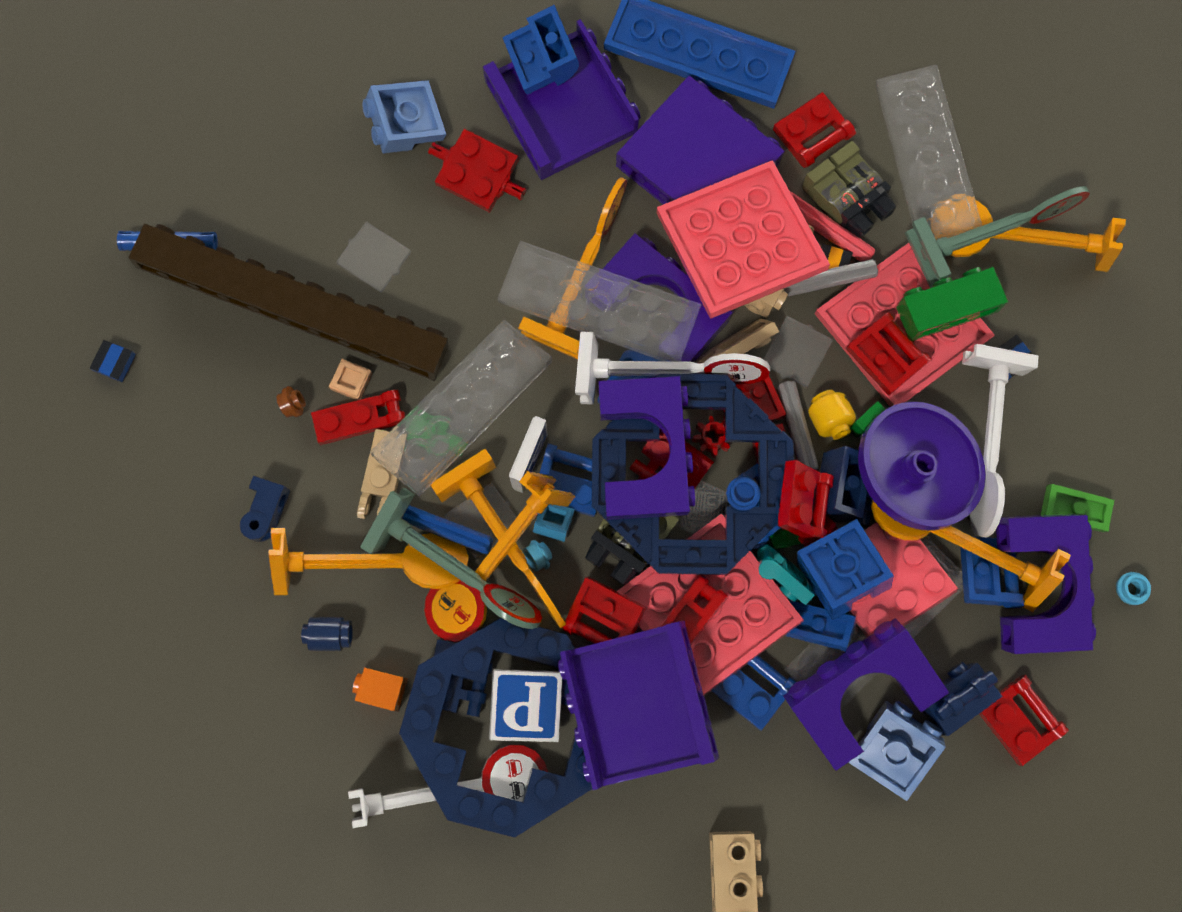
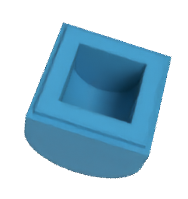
(554, 522)

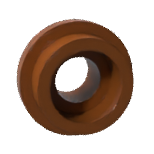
(291, 402)

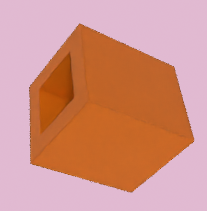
(379, 689)

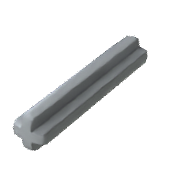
(835, 277)
(797, 424)

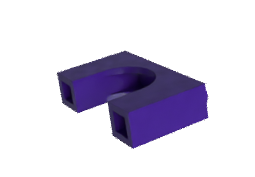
(644, 264)
(660, 403)
(1069, 621)
(886, 651)

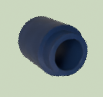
(327, 634)

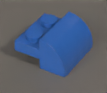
(542, 51)

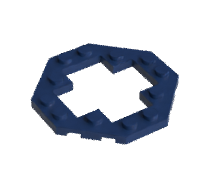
(743, 529)
(442, 764)

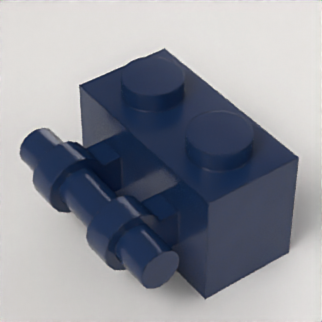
(848, 496)
(968, 695)

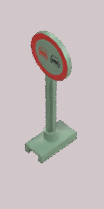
(931, 252)
(498, 598)

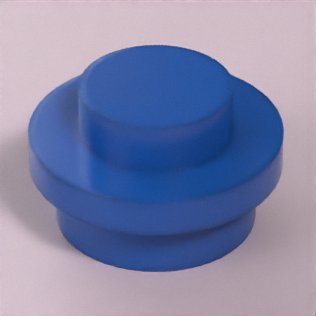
(743, 493)

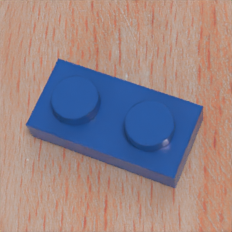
(821, 629)

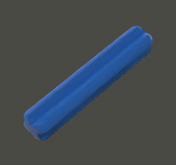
(448, 530)

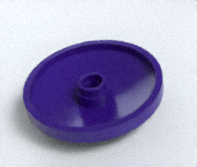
(921, 466)

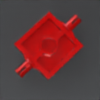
(477, 170)

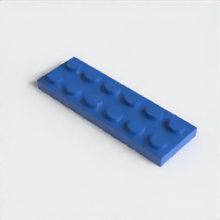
(699, 50)

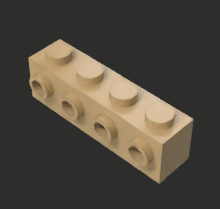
(734, 871)

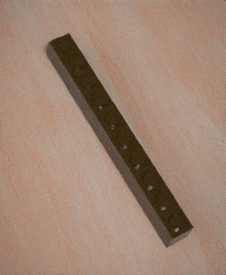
(289, 301)

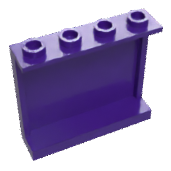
(566, 120)
(693, 144)
(638, 705)

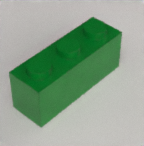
(951, 303)

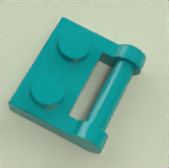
(778, 567)

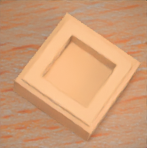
(350, 379)

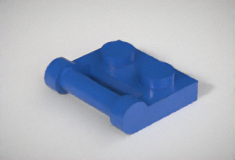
(577, 486)
(982, 580)
(749, 698)

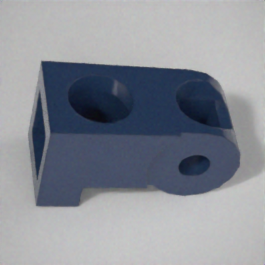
(265, 509)

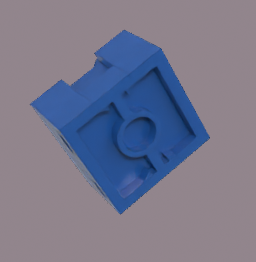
(844, 568)

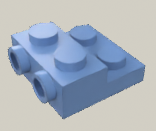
(403, 115)
(899, 749)

